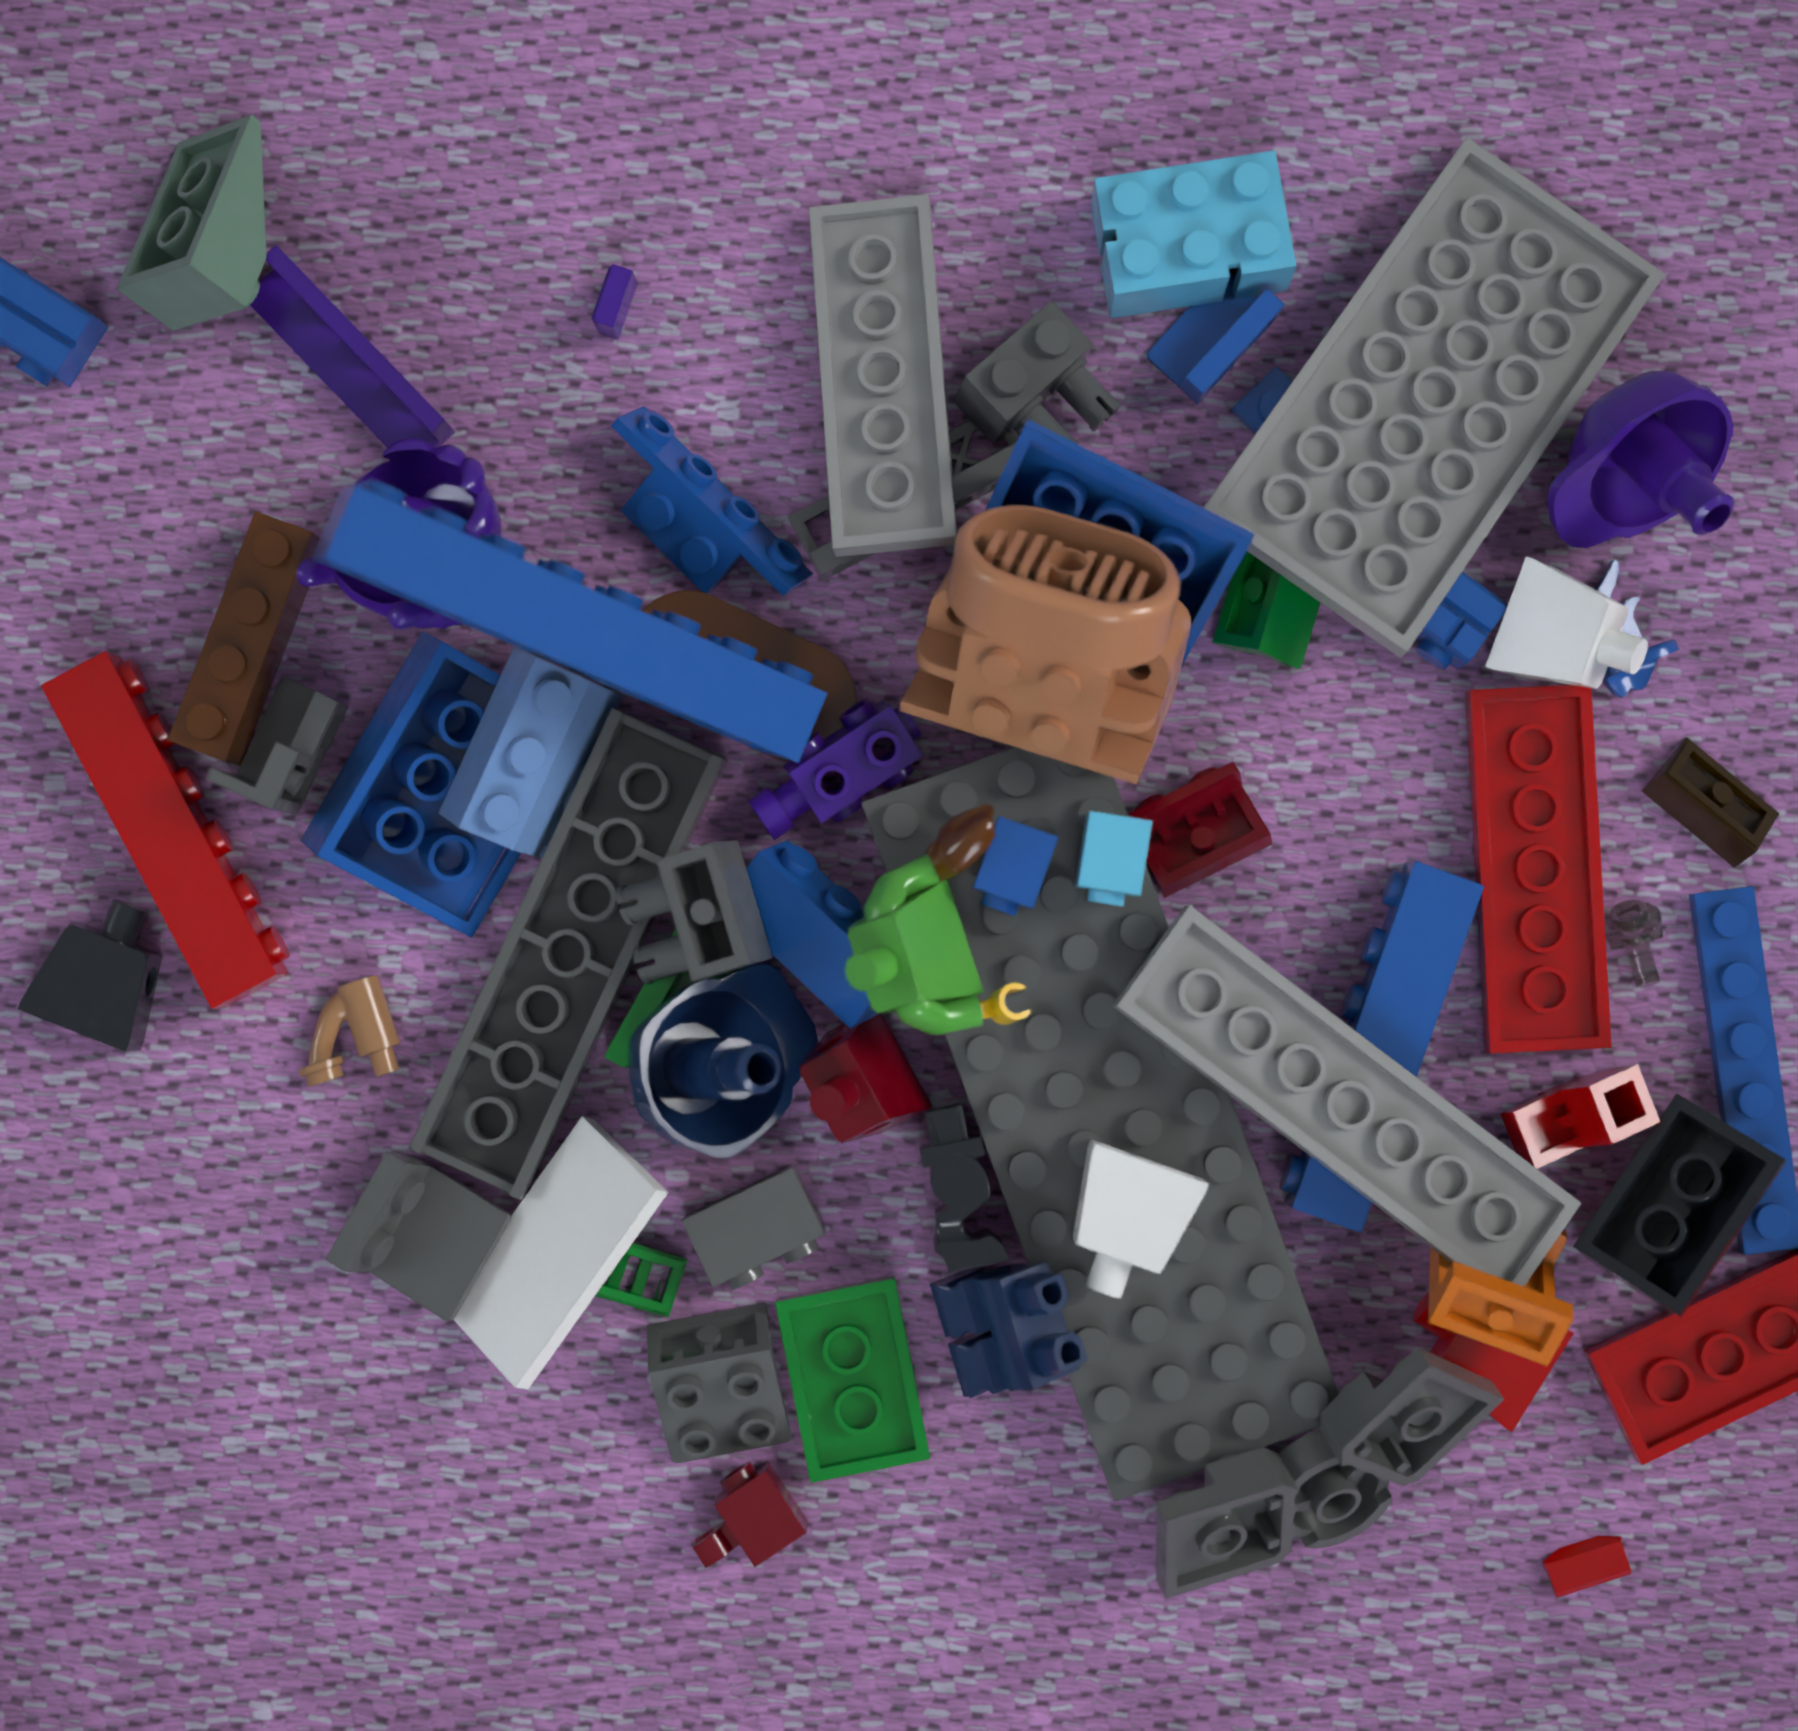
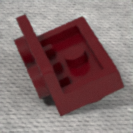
(1200, 828)

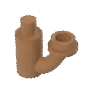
(371, 1026)

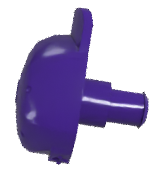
(1642, 460)

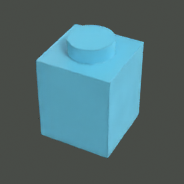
(1112, 857)

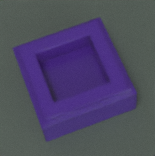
(614, 301)

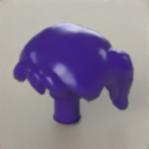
(428, 478)

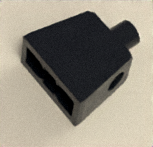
(99, 980)

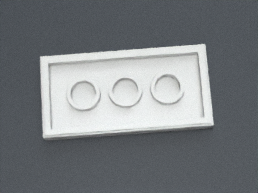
(558, 1251)

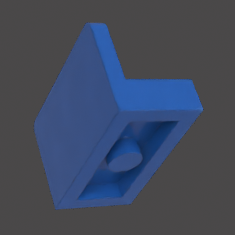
(1212, 339)

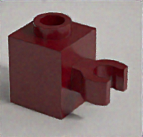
(755, 1515)

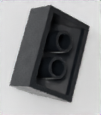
(1679, 1205)

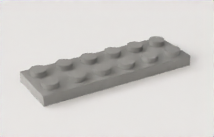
(882, 376)

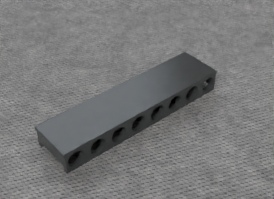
(565, 955)

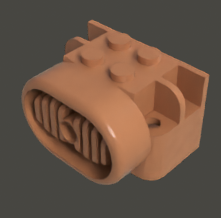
(1053, 640)

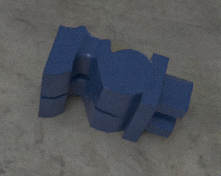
(1014, 1324)

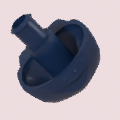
(720, 1060)

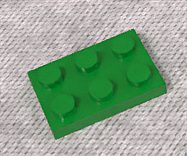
(852, 1379)

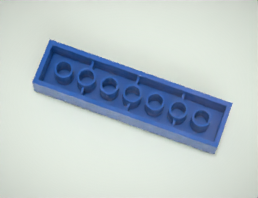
(567, 623)

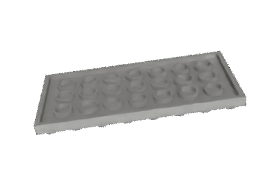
(1433, 396)

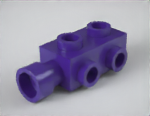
(850, 755)

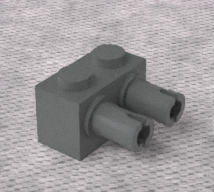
(1028, 367)
(711, 911)

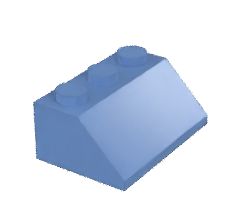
(527, 753)

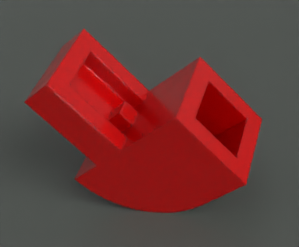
(1581, 1114)

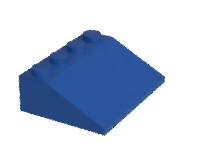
(1077, 482)
(388, 796)

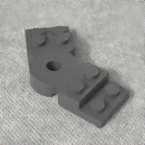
(1324, 1482)

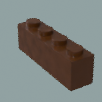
(245, 641)

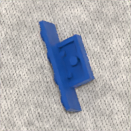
(697, 516)

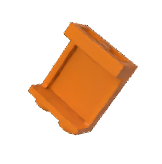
(1498, 1311)

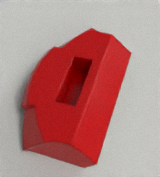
(1586, 1564)

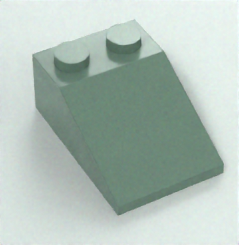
(203, 230)

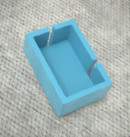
(1187, 228)

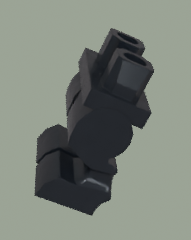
(961, 1187)

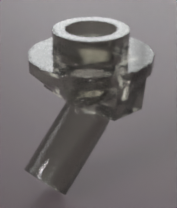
(1635, 933)

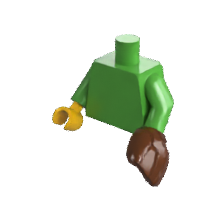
(913, 944)

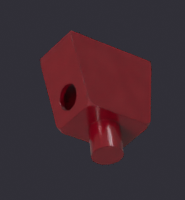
(861, 1081)

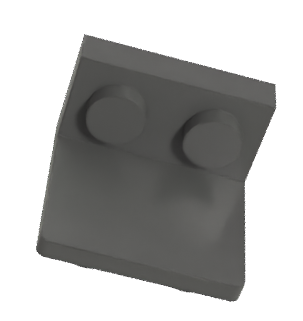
(420, 1233)
(717, 1383)

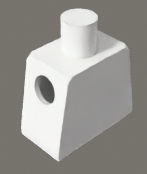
(1563, 631)
(1131, 1214)

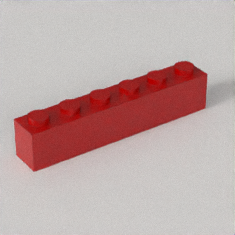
(166, 829)

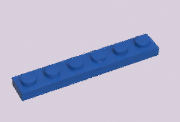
(1746, 1051)

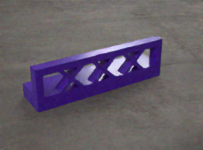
(344, 357)

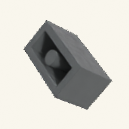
(755, 1227)

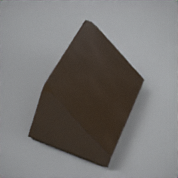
(1711, 803)

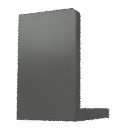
(286, 748)

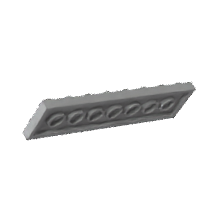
(1344, 1101)

